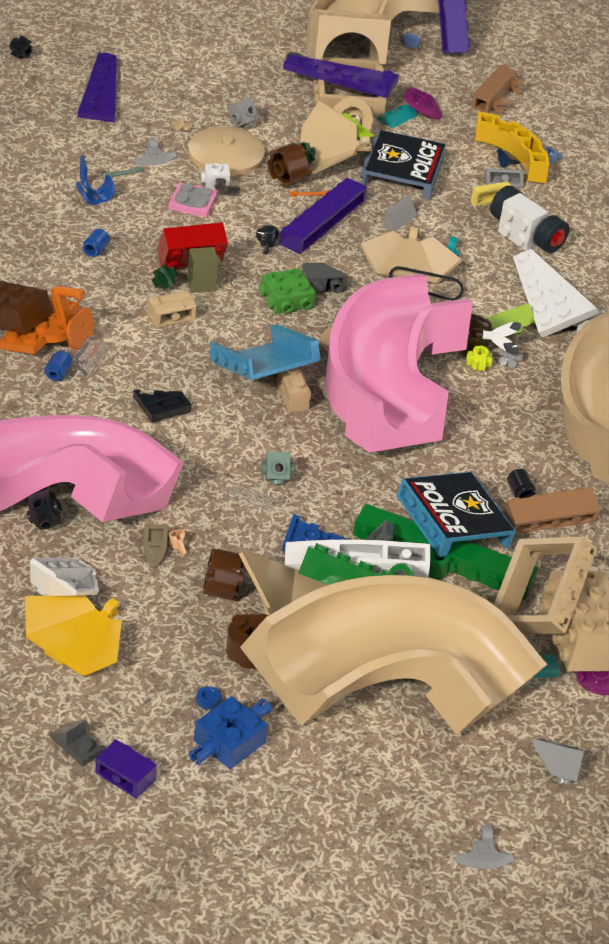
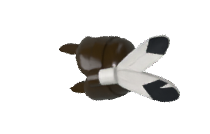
(482, 333)

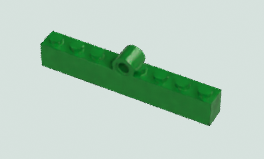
(463, 558)
(334, 568)

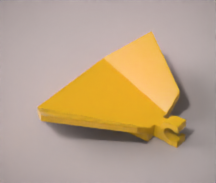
(74, 631)

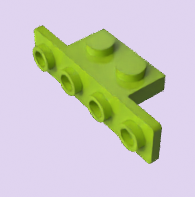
(521, 314)

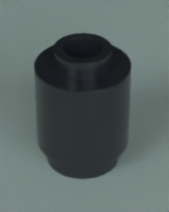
(521, 483)

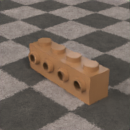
(552, 510)

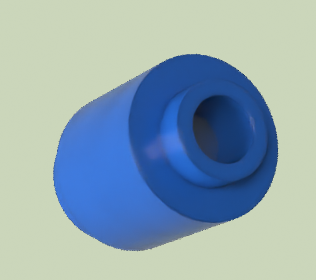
(96, 242)
(58, 366)

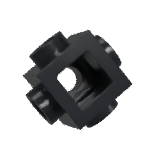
(44, 510)

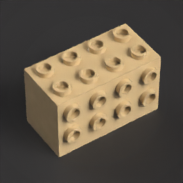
(587, 636)

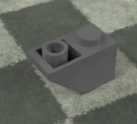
(324, 277)

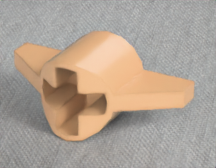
(176, 540)

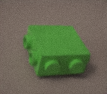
(287, 291)

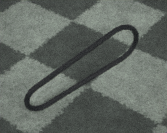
(432, 274)

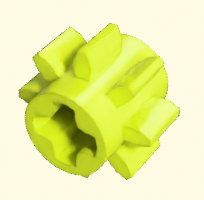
(479, 358)

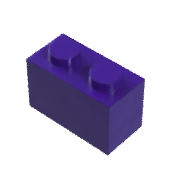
(126, 768)

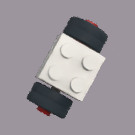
(527, 222)

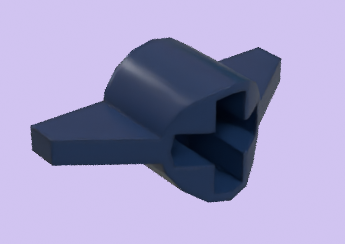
(506, 158)

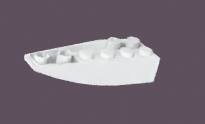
(379, 553)

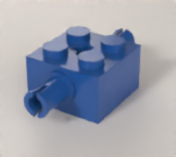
(230, 732)

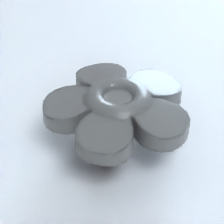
(509, 358)

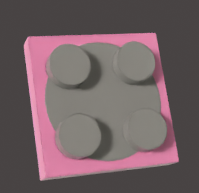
(192, 199)

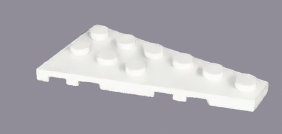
(550, 296)

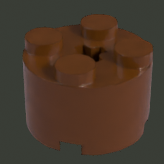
(289, 164)
(223, 574)
(238, 632)

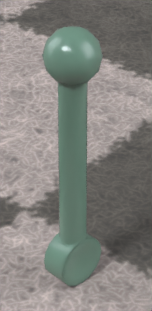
(138, 169)

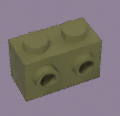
(203, 269)

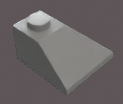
(560, 759)

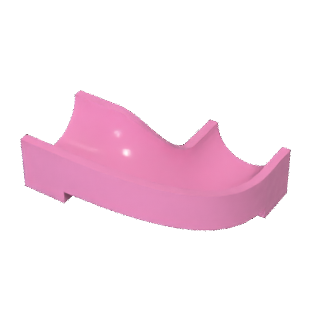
(375, 357)
(111, 464)

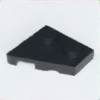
(162, 404)

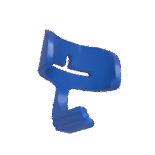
(104, 193)

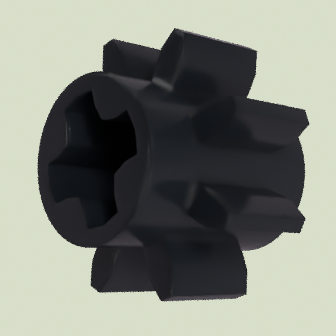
(21, 47)

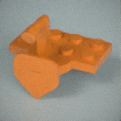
(57, 327)

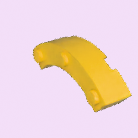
(517, 141)

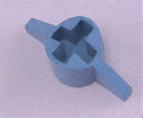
(552, 154)

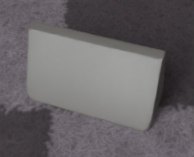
(514, 177)
(400, 214)

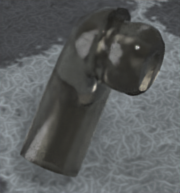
(226, 190)

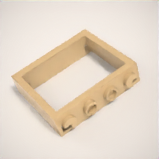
(376, 103)
(568, 591)

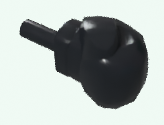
(267, 237)

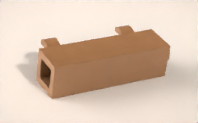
(491, 92)

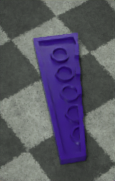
(358, 78)
(100, 93)

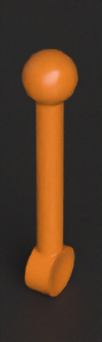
(294, 193)

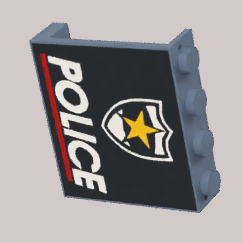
(404, 160)

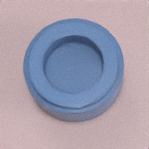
(411, 40)

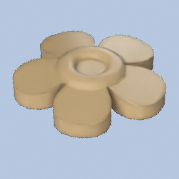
(181, 124)

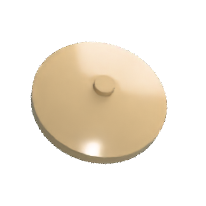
(227, 146)

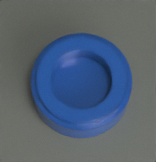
(208, 697)

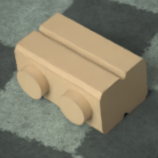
(171, 309)
(294, 389)

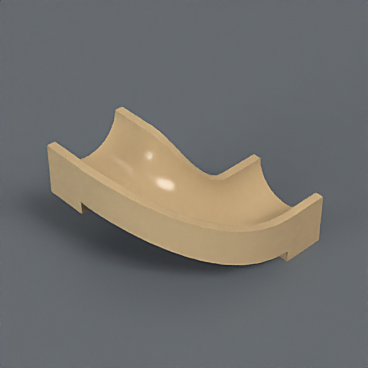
(366, 17)
(587, 395)
(389, 631)

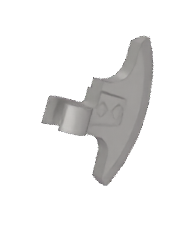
(154, 155)
(484, 853)

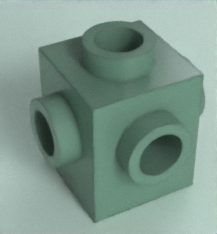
(281, 459)

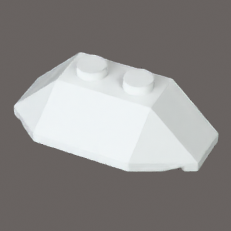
(63, 577)

